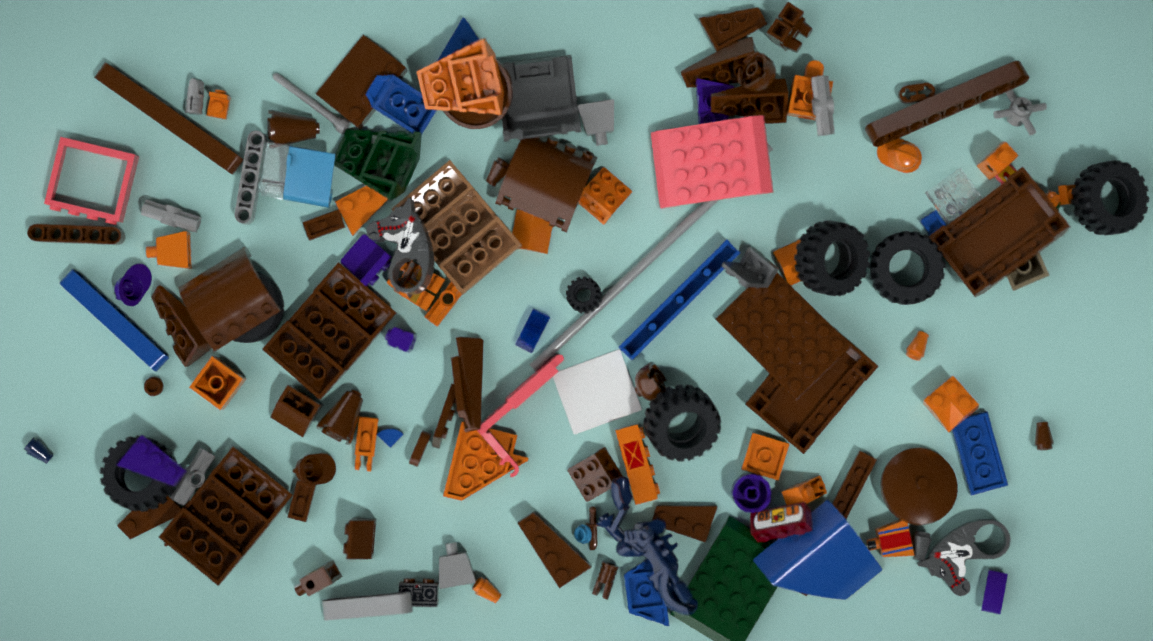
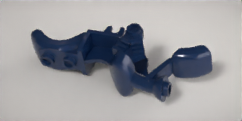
(646, 541)

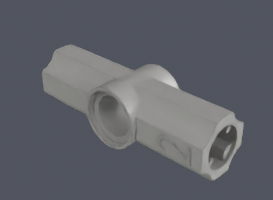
(822, 105)
(171, 216)
(197, 468)

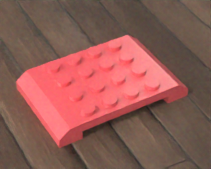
(712, 161)

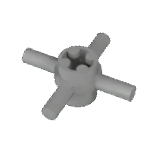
(1020, 111)

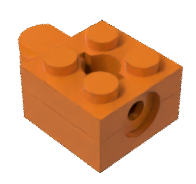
(801, 91)

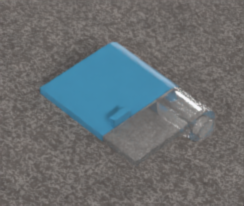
(297, 174)

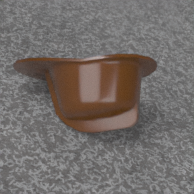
(315, 469)

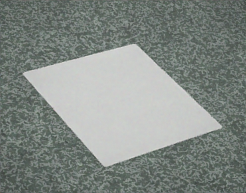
(596, 392)

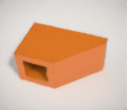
(805, 491)

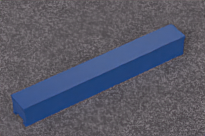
(678, 300)

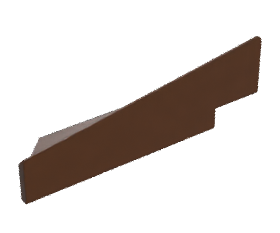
(467, 379)

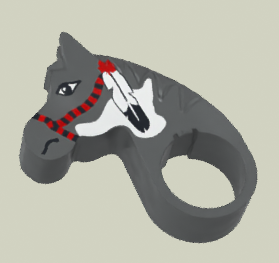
(412, 240)
(951, 552)

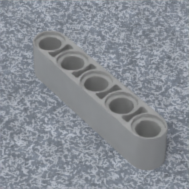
(248, 168)
(367, 606)

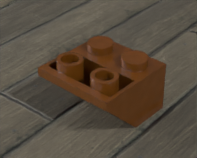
(296, 410)
(360, 538)

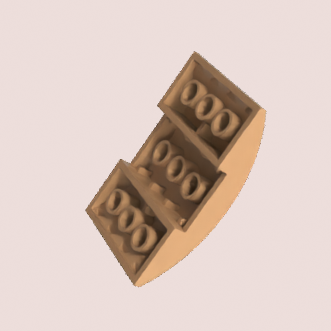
(461, 227)

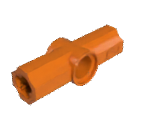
(440, 309)

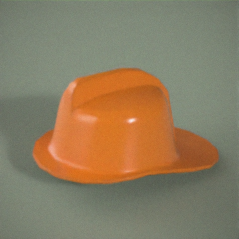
(900, 155)

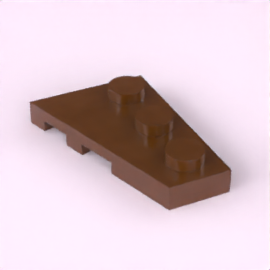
(732, 27)
(446, 415)
(687, 520)

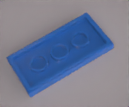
(979, 454)

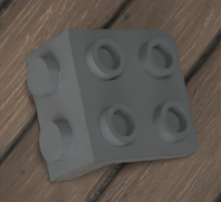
(752, 270)

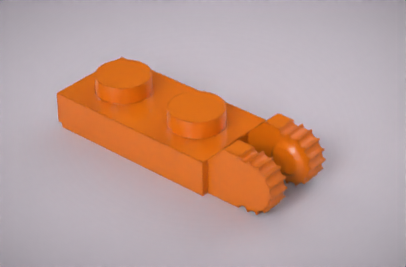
(366, 441)

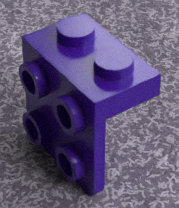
(366, 260)

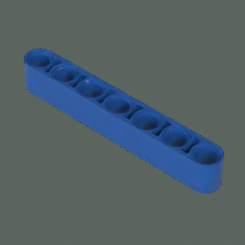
(114, 320)

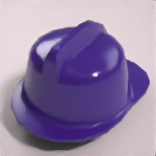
(133, 284)

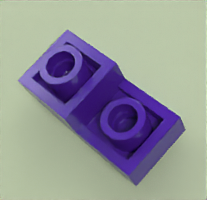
(994, 592)

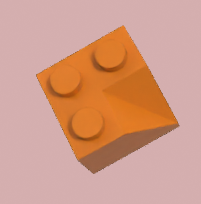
(217, 383)
(950, 404)

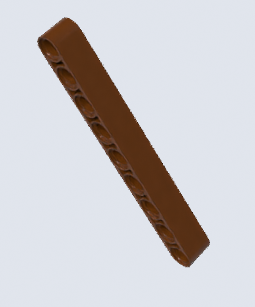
(947, 103)
(168, 118)

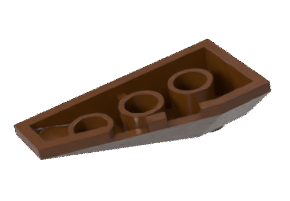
(721, 65)
(739, 101)
(187, 338)

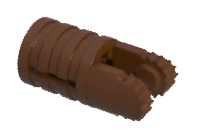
(606, 576)

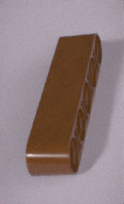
(67, 234)

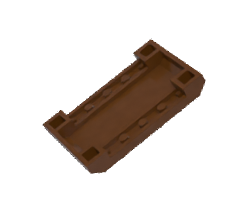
(1000, 233)
(807, 417)

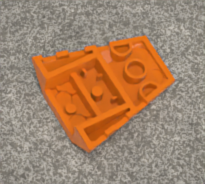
(464, 81)

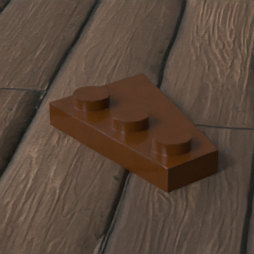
(141, 522)

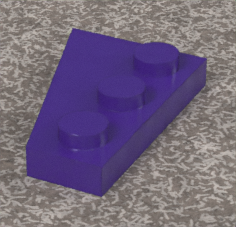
(152, 462)

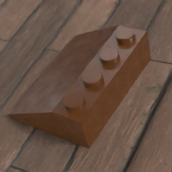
(349, 82)

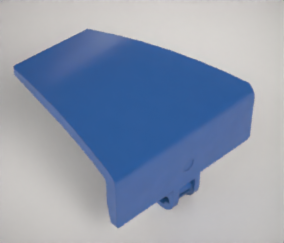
(821, 562)

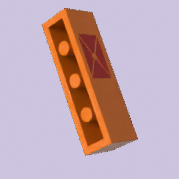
(636, 464)

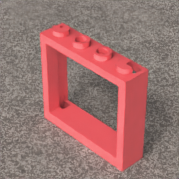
(132, 161)

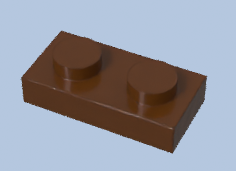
(324, 225)
(301, 501)

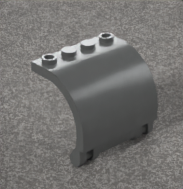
(542, 98)

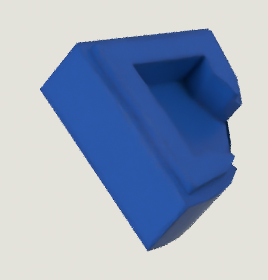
(390, 436)

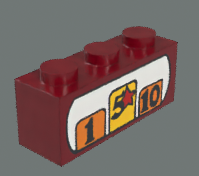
(781, 522)

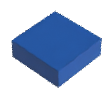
(932, 222)

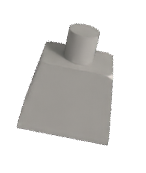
(598, 119)
(455, 568)

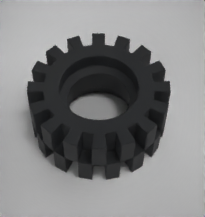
(576, 287)

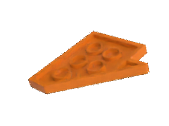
(477, 464)

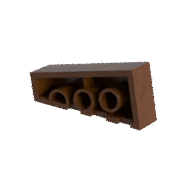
(556, 554)

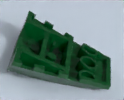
(380, 159)

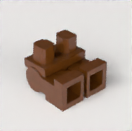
(787, 27)

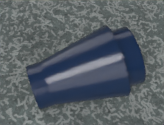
(37, 450)

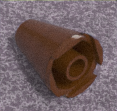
(291, 128)
(342, 417)

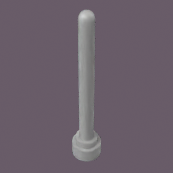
(340, 124)

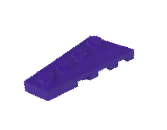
(704, 90)

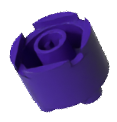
(762, 492)

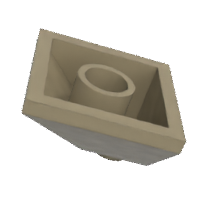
(1028, 273)

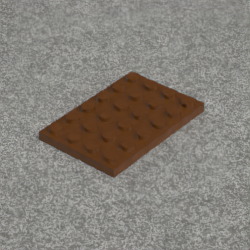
(784, 335)

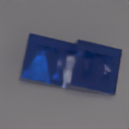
(532, 330)

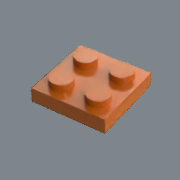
(765, 456)

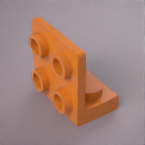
(604, 195)

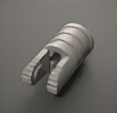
(195, 97)

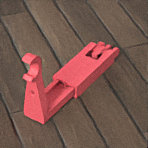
(514, 400)

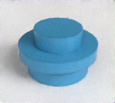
(583, 534)

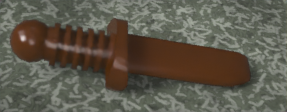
(593, 526)

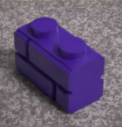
(401, 339)

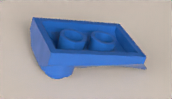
(399, 103)

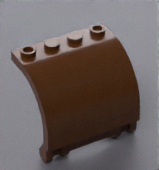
(546, 179)
(228, 300)

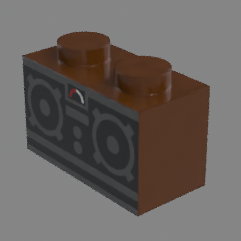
(422, 593)

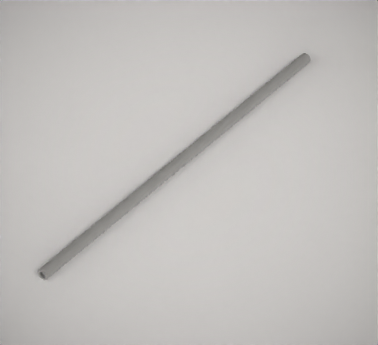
(624, 282)

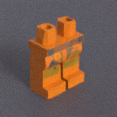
(411, 277)

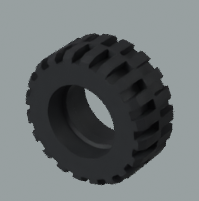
(1131, 195)
(851, 264)
(932, 268)
(697, 437)
(115, 484)

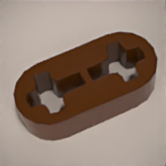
(916, 88)
(420, 448)

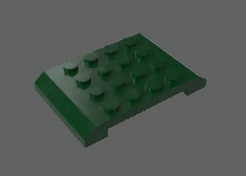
(729, 586)

